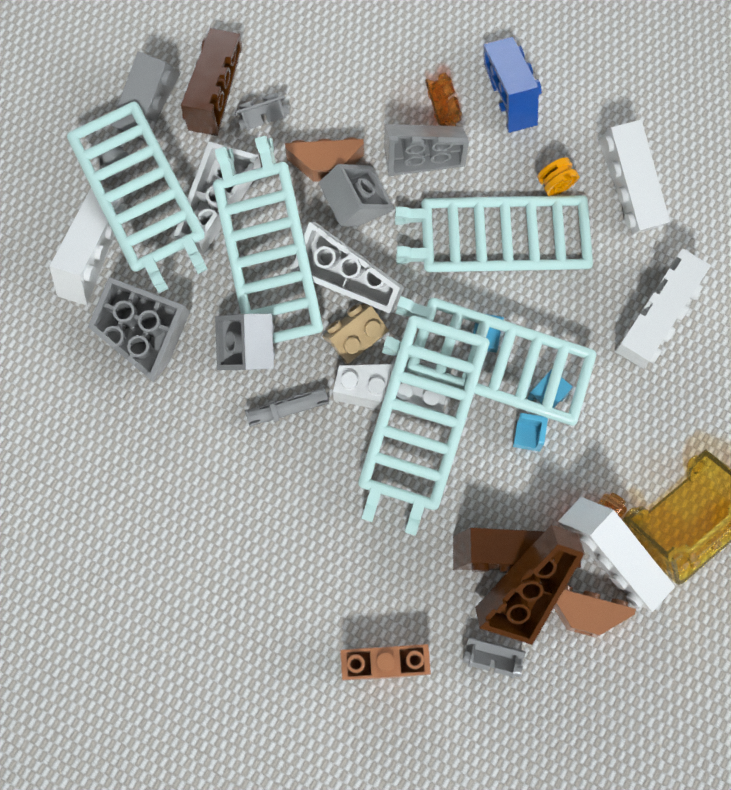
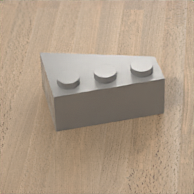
(149, 86)

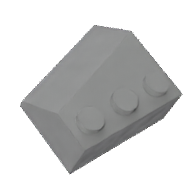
(424, 148)
(139, 325)

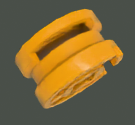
(558, 176)

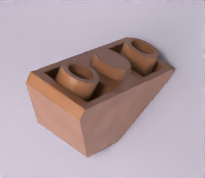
(321, 156)
(590, 614)
(385, 662)

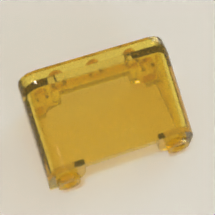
(688, 522)

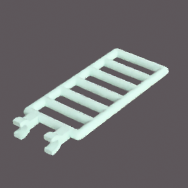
(230, 178)
(105, 199)
(426, 254)
(408, 308)
(390, 402)

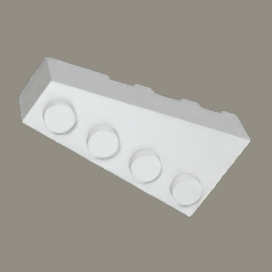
(634, 176)
(203, 197)
(84, 250)
(346, 271)
(663, 309)
(368, 384)
(618, 553)

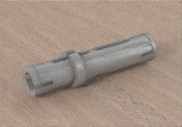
(285, 407)

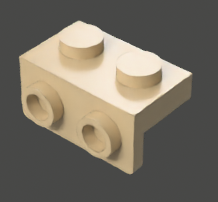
(355, 332)

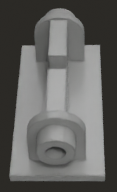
(270, 107)
(486, 654)

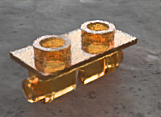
(446, 110)

